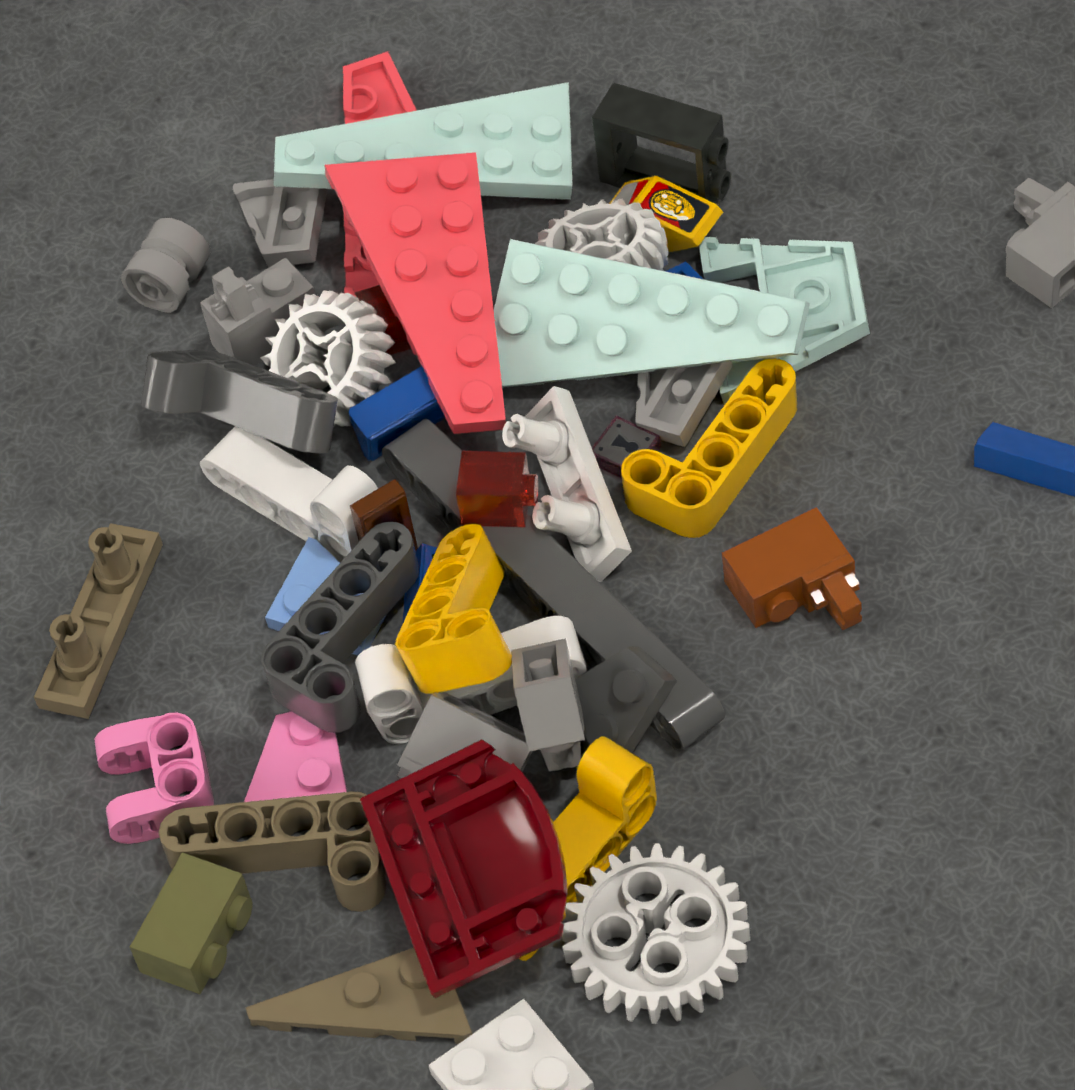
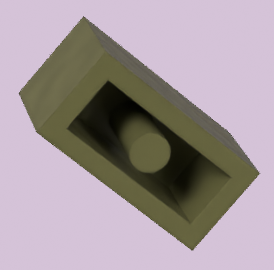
(192, 923)

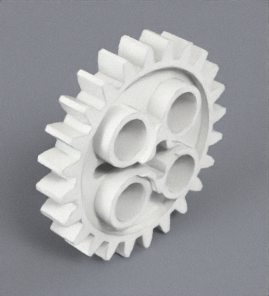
(700, 952)

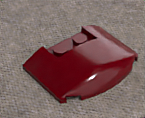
(470, 864)

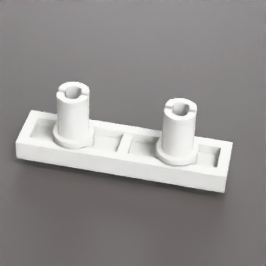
(579, 494)

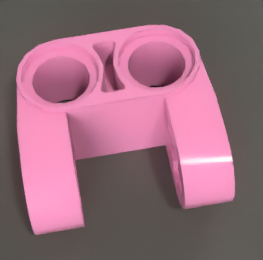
(147, 745)

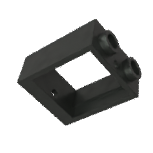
(635, 113)

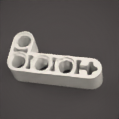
(289, 489)
(398, 704)

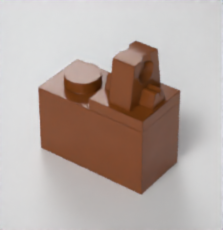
(792, 568)

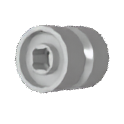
(165, 264)

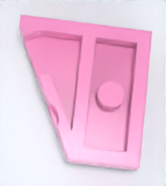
(297, 762)

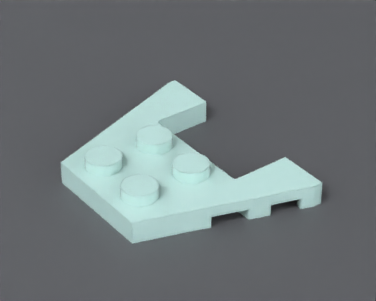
(804, 270)

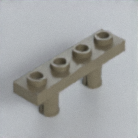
(99, 619)

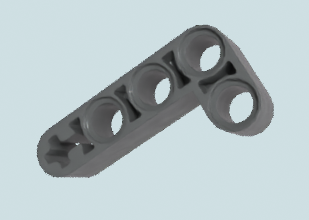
(241, 397)
(380, 568)

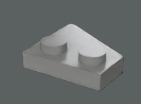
(283, 219)
(677, 399)

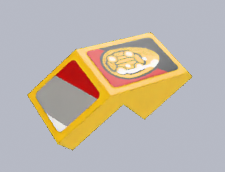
(680, 212)

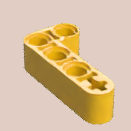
(719, 460)
(448, 629)
(606, 814)

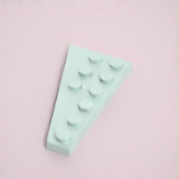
(516, 136)
(601, 318)

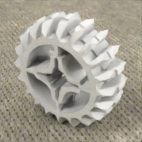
(611, 233)
(345, 360)

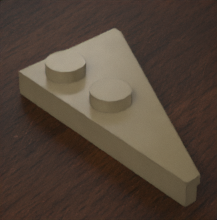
(369, 1002)

